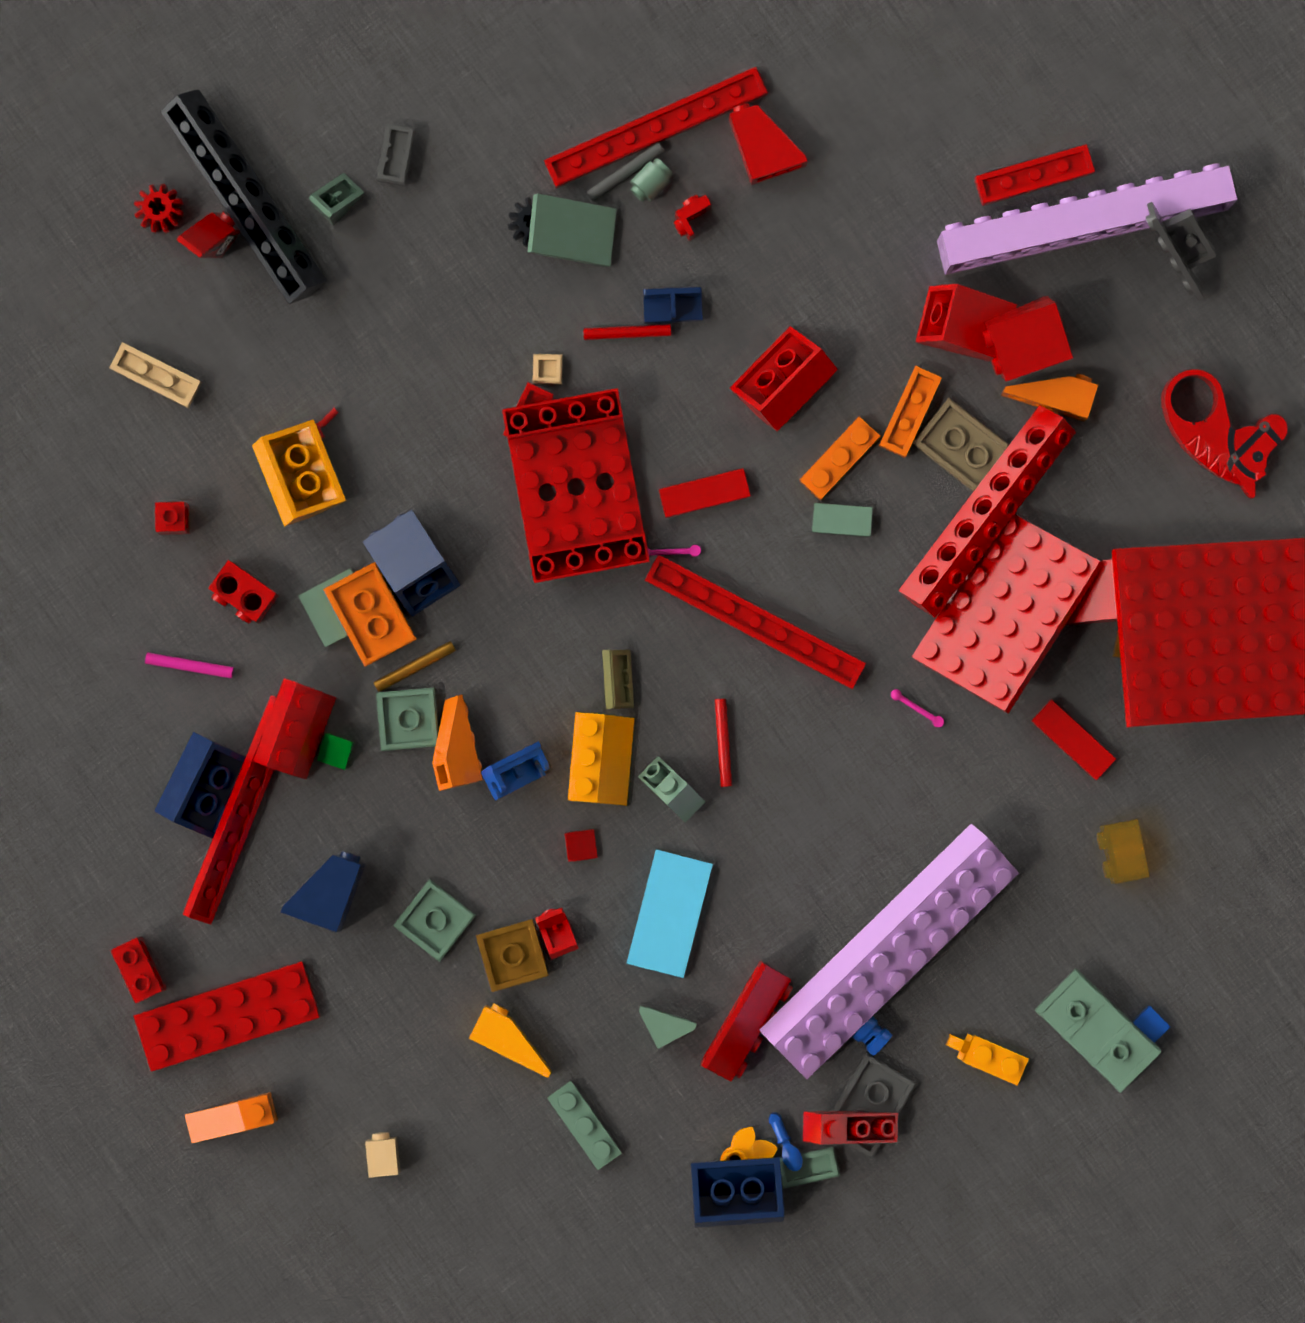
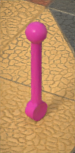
(694, 551)
(937, 721)

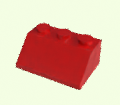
(784, 378)
(294, 729)

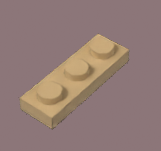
(155, 375)

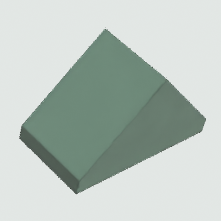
(336, 198)
(665, 1026)

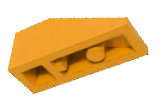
(505, 1037)

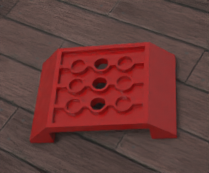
(567, 442)

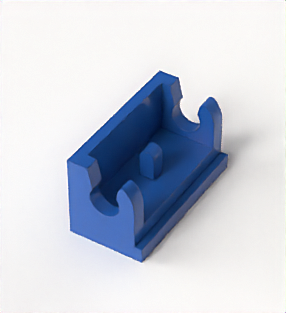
(516, 771)

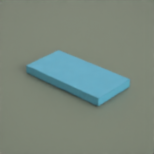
(669, 913)

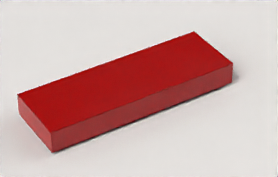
(704, 493)
(1073, 739)

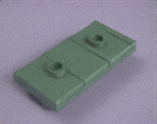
(1098, 1030)

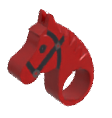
(1227, 453)

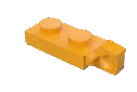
(989, 1057)

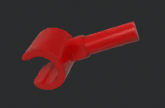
(321, 424)

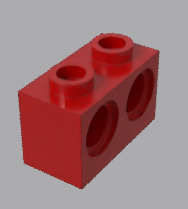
(246, 587)
(138, 969)

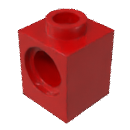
(172, 518)

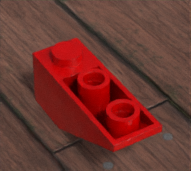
(850, 1127)

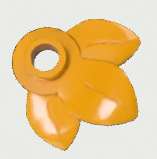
(746, 1146)

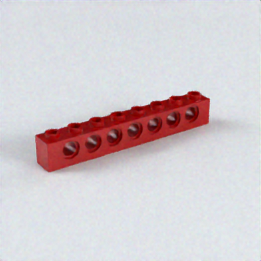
(987, 511)

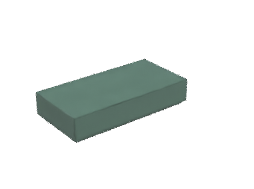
(842, 520)
(816, 1166)

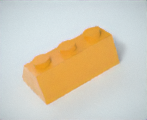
(298, 472)
(601, 758)

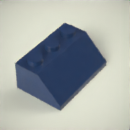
(201, 785)
(737, 1192)

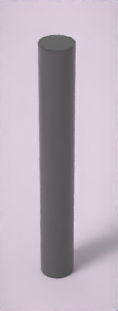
(625, 171)

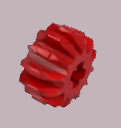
(149, 216)

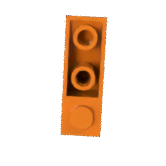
(455, 751)

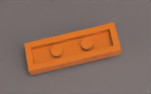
(910, 411)
(839, 458)

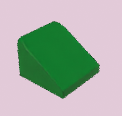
(335, 751)

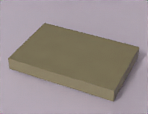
(960, 444)

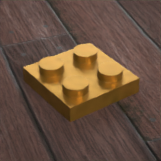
(512, 955)

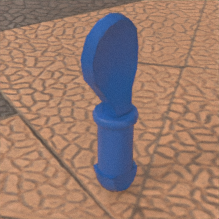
(791, 1155)

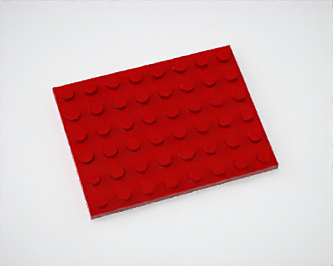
(1211, 630)

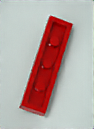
(1034, 175)

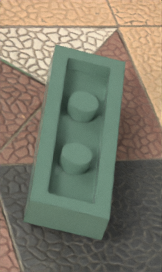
(584, 1125)

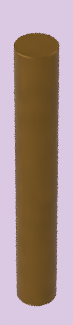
(414, 666)

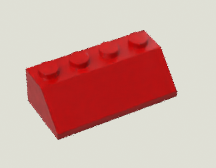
(742, 1025)

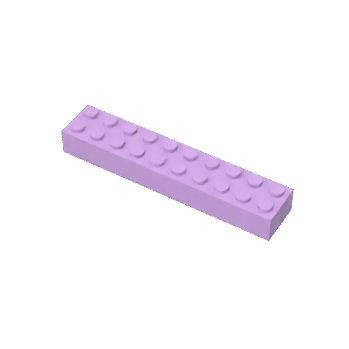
(1083, 220)
(889, 951)

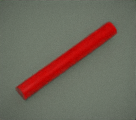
(627, 332)
(723, 742)

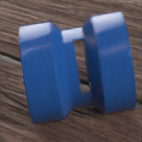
(875, 1043)

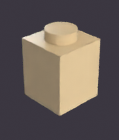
(382, 1155)

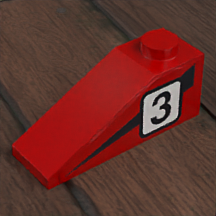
(210, 235)

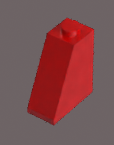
(763, 145)

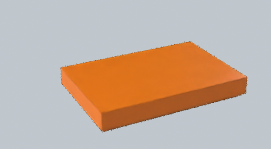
(369, 614)

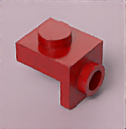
(692, 209)
(556, 932)

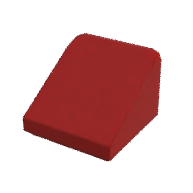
(581, 845)

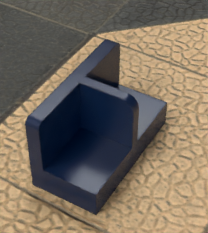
(672, 305)

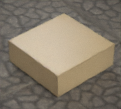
(547, 369)

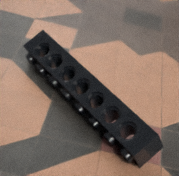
(243, 196)

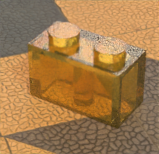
(1123, 851)

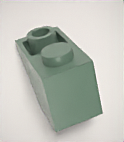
(671, 789)

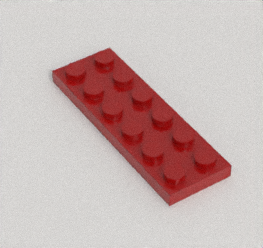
(226, 1016)

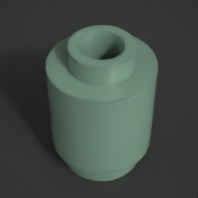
(651, 180)

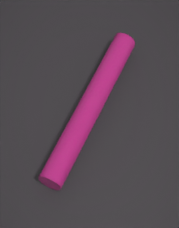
(189, 665)

